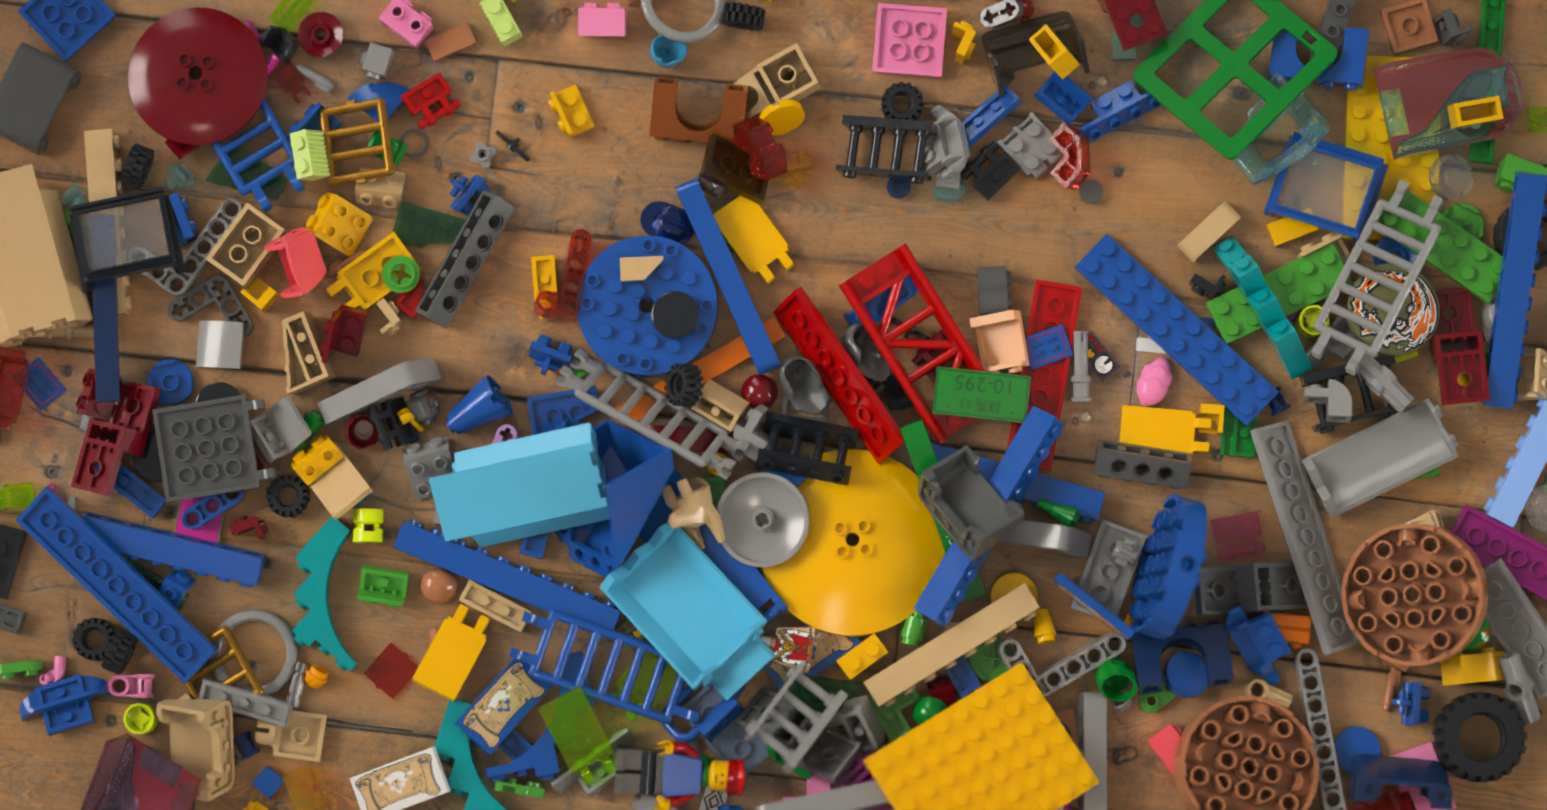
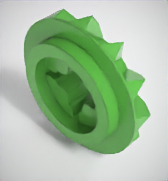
(391, 280)

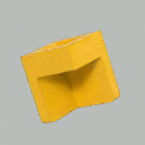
(260, 294)
(1216, 414)

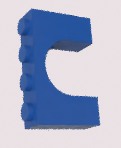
(1347, 72)

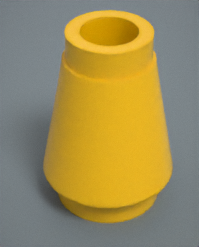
(1044, 628)

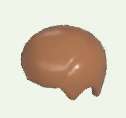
(438, 585)

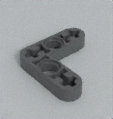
(211, 297)

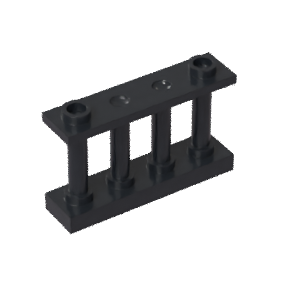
(878, 126)
(1338, 373)
(810, 431)

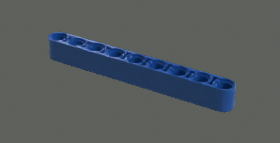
(727, 276)

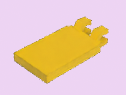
(753, 236)
(364, 275)
(1162, 428)
(452, 655)

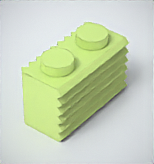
(500, 21)
(309, 155)

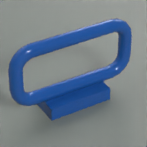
(712, 723)

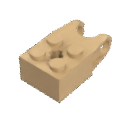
(769, 79)

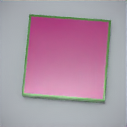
(210, 532)

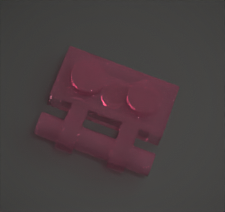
(1234, 528)

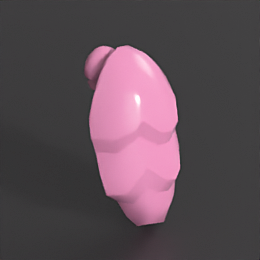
(1154, 382)

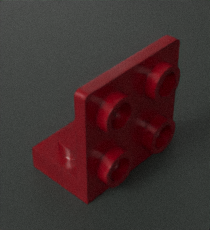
(344, 332)

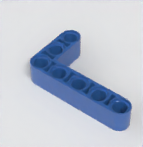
(205, 516)

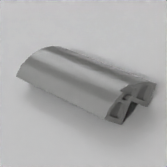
(1380, 457)

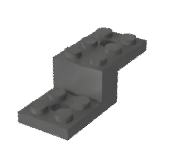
(1252, 586)
(826, 743)

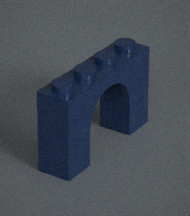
(1208, 640)

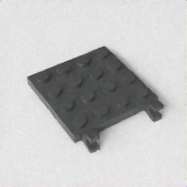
(208, 448)

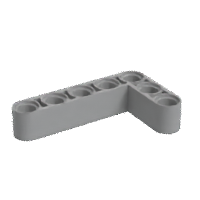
(194, 254)
(378, 388)
(1050, 536)
(1061, 666)

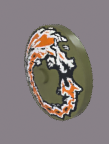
(1415, 320)

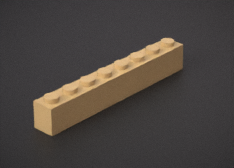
(103, 183)
(952, 644)

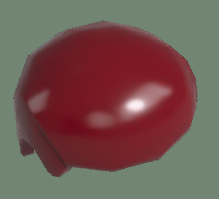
(759, 390)
(361, 432)

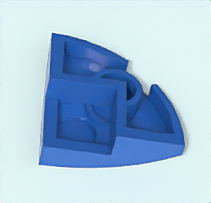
(388, 91)

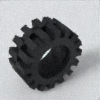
(743, 16)
(906, 90)
(137, 166)
(684, 385)
(287, 510)
(80, 638)
(119, 652)

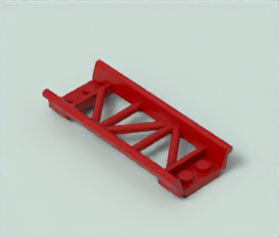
(891, 272)

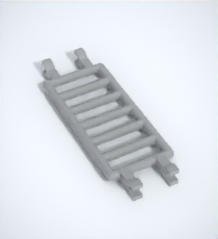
(1402, 289)
(596, 370)

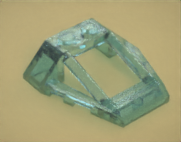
(1313, 130)

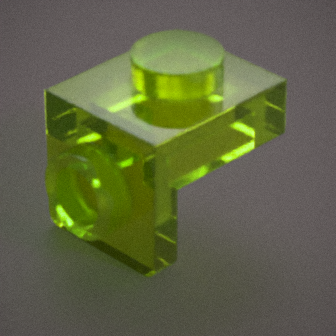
(16, 495)

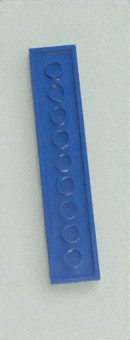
(1176, 330)
(116, 584)

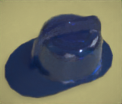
(666, 221)

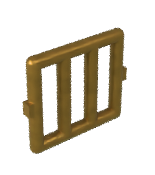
(384, 148)
(234, 651)

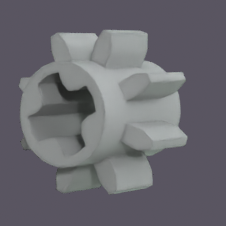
(1125, 552)

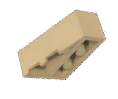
(302, 354)

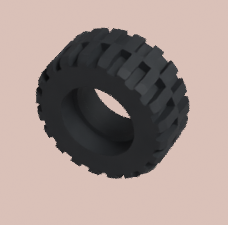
(1510, 729)

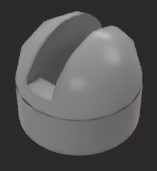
(1125, 706)

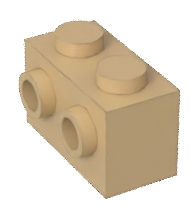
(720, 405)

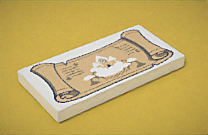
(401, 782)

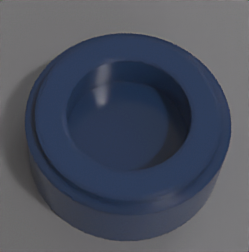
(898, 188)

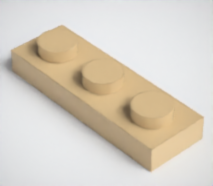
(494, 605)

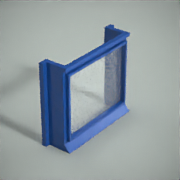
(1329, 188)

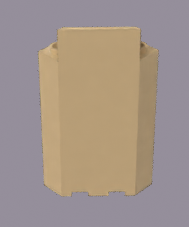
(37, 262)

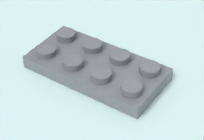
(1103, 577)

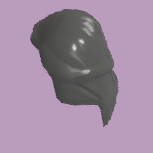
(865, 353)
(803, 385)

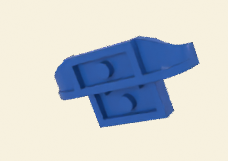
(877, 304)
(1257, 641)
(64, 703)

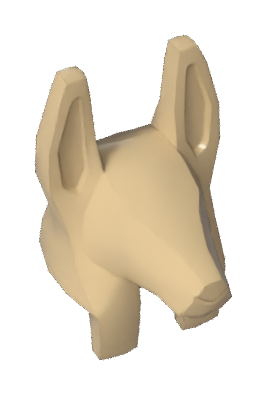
(693, 509)

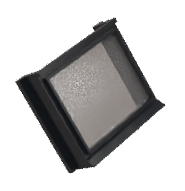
(125, 236)

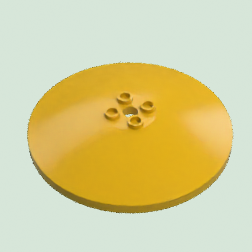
(880, 578)

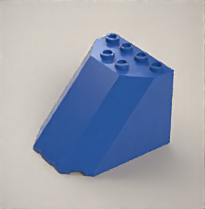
(634, 480)

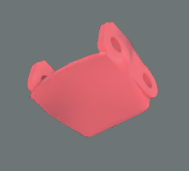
(300, 261)

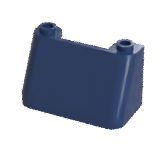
(1370, 771)

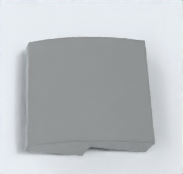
(220, 344)

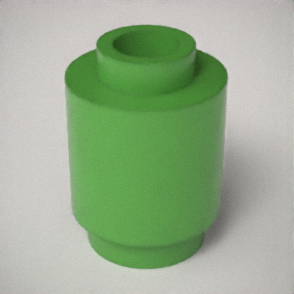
(914, 630)

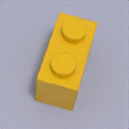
(1054, 51)
(1475, 112)
(862, 656)

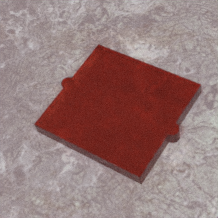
(391, 670)

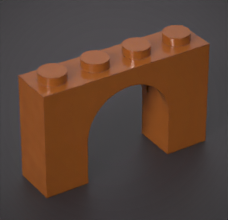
(668, 122)

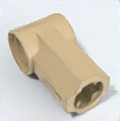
(1269, 692)

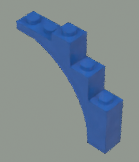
(542, 754)

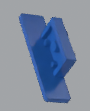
(1117, 109)

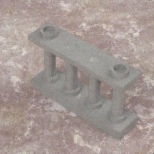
(818, 719)

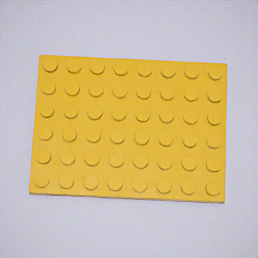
(985, 754)

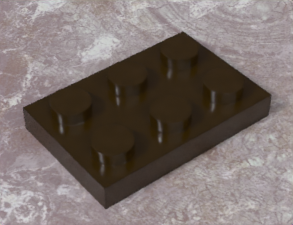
(730, 169)

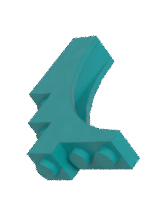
(1265, 307)
(317, 626)
(464, 775)

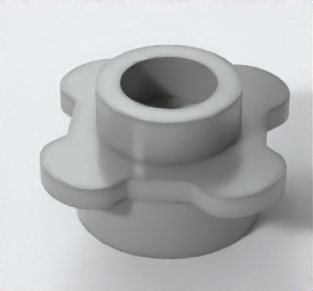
(476, 155)

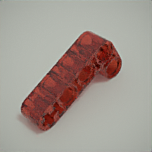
(570, 274)

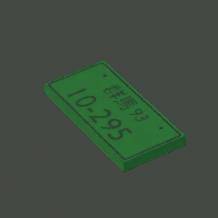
(981, 394)

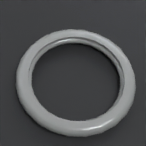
(683, 37)
(283, 629)

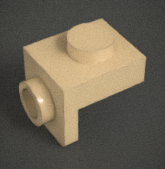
(390, 312)

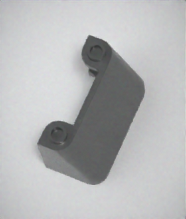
(32, 95)
(967, 503)

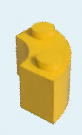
(1472, 667)

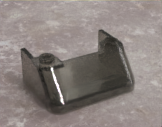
(1010, 50)

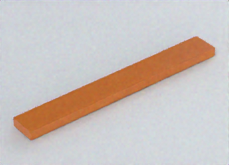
(711, 365)

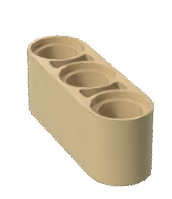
(1209, 231)

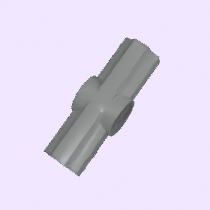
(1384, 383)
(1516, 676)

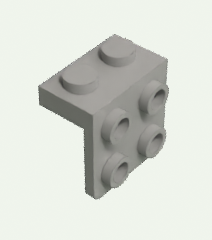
(279, 430)
(425, 462)

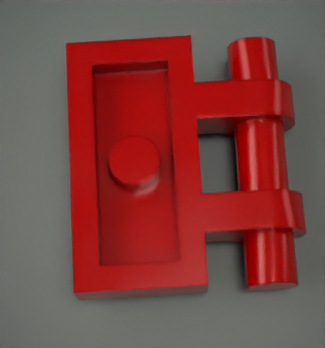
(425, 95)

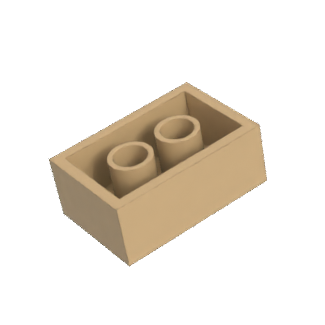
(241, 248)

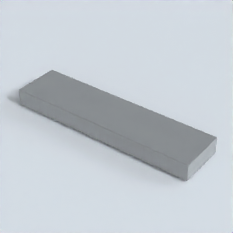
(248, 702)

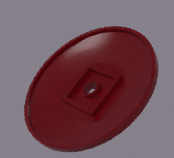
(205, 108)

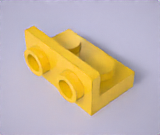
(572, 111)

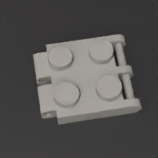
(1031, 147)

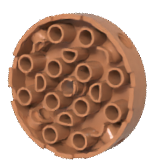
(1449, 589)
(1251, 732)

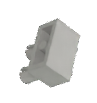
(860, 723)

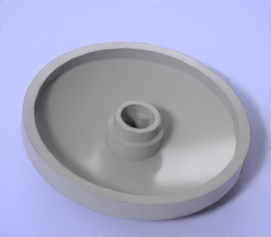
(763, 519)

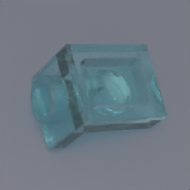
(948, 195)

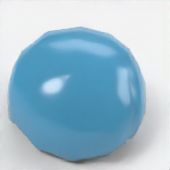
(667, 52)

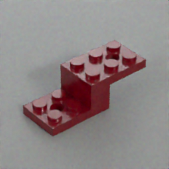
(1120, 14)
(1459, 350)
(107, 442)

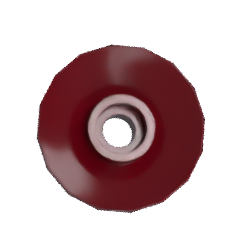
(320, 23)

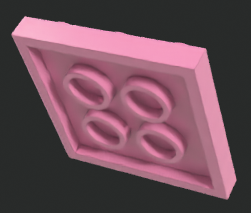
(909, 40)

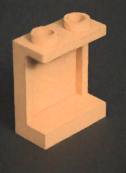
(1001, 341)

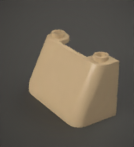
(202, 741)

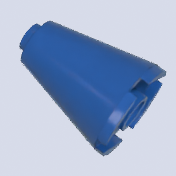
(479, 407)

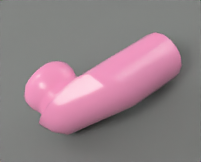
(56, 673)

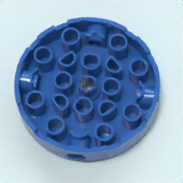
(613, 314)
(1169, 567)

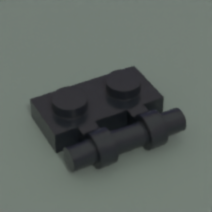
(996, 176)
(401, 433)

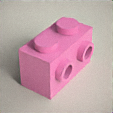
(602, 20)
(406, 22)

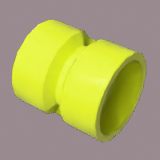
(1306, 320)
(368, 517)
(141, 718)

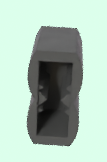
(992, 290)

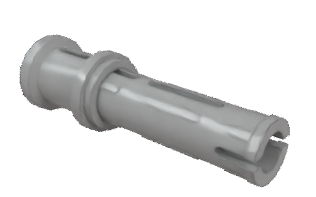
(1080, 378)

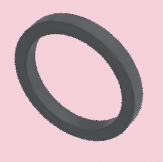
(426, 142)

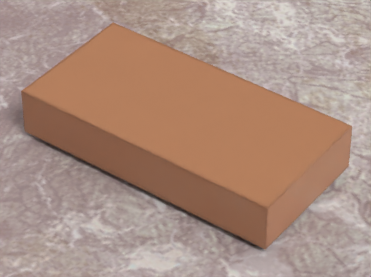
(450, 42)

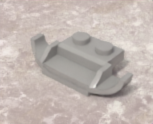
(948, 147)

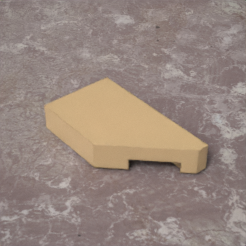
(638, 267)

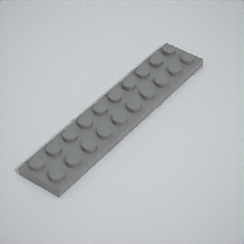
(1304, 534)

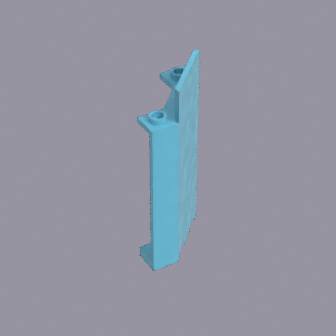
(523, 487)
(690, 612)

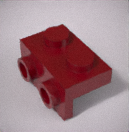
(86, 402)

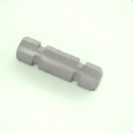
(297, 684)

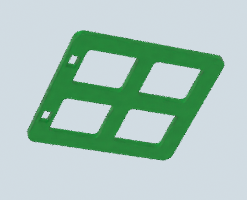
(1234, 66)

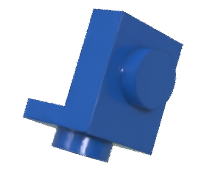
(176, 586)

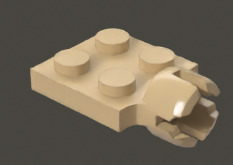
(299, 740)

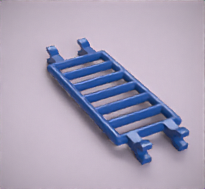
(254, 185)
(600, 694)

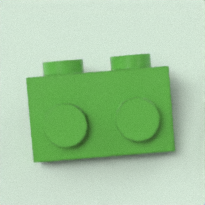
(383, 586)

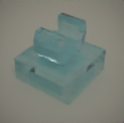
(179, 176)
(73, 196)

